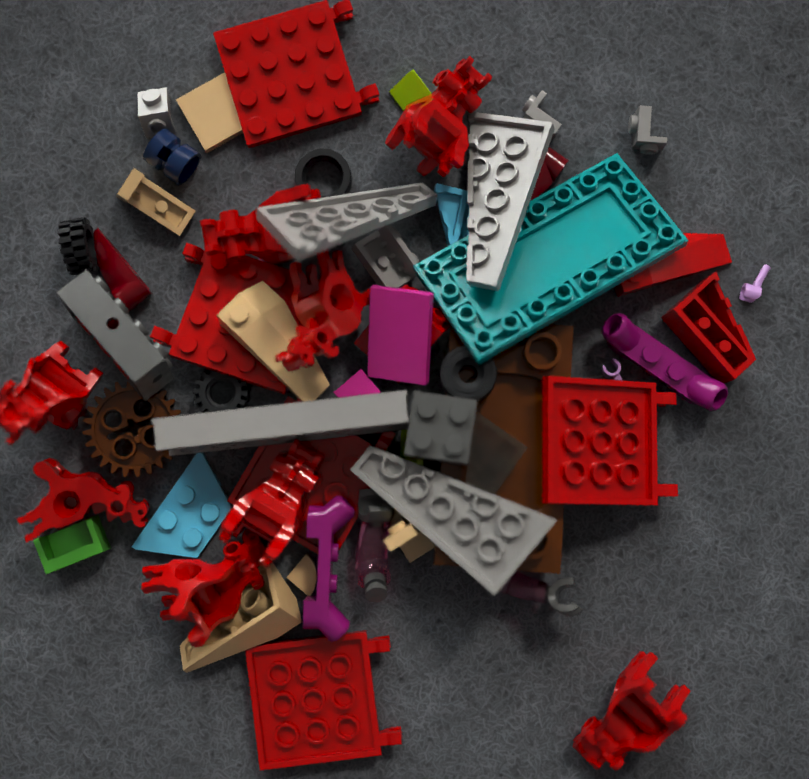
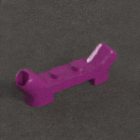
(663, 363)
(319, 610)

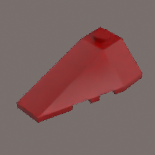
(700, 254)

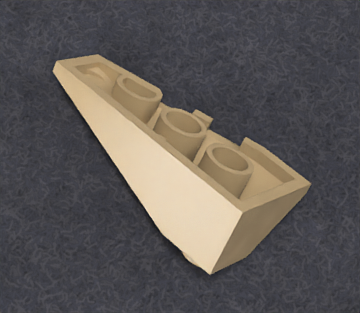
(264, 327)
(260, 618)

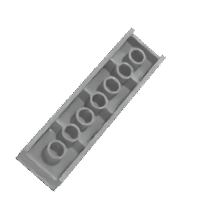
(282, 423)

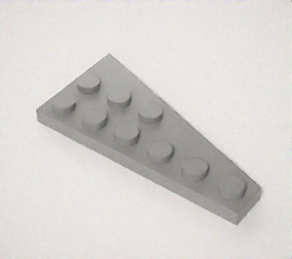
(502, 175)
(329, 221)
(469, 524)

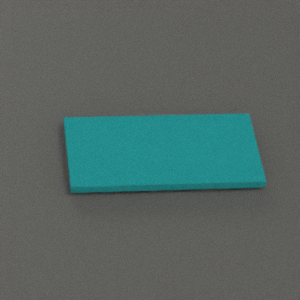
(567, 253)

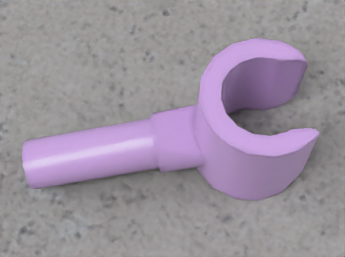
(752, 292)
(615, 376)

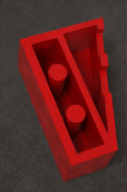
(710, 330)

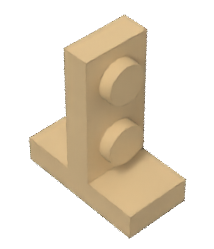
(155, 202)
(407, 537)

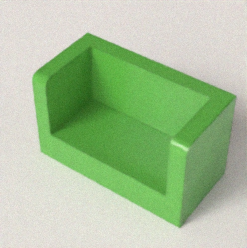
(72, 544)

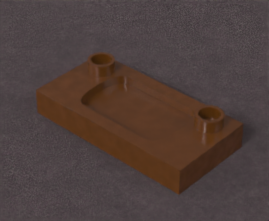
(517, 410)

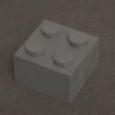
(440, 428)

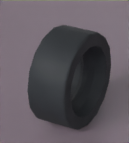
(325, 155)

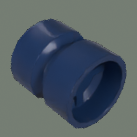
(167, 153)

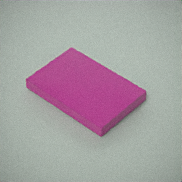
(400, 334)

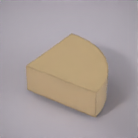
(304, 575)

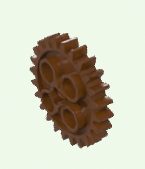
(124, 401)

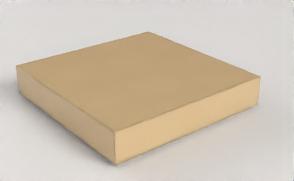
(212, 113)

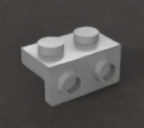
(386, 257)

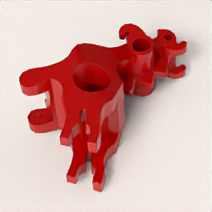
(435, 121)
(246, 235)
(323, 308)
(47, 393)
(75, 494)
(276, 506)
(206, 590)
(632, 718)

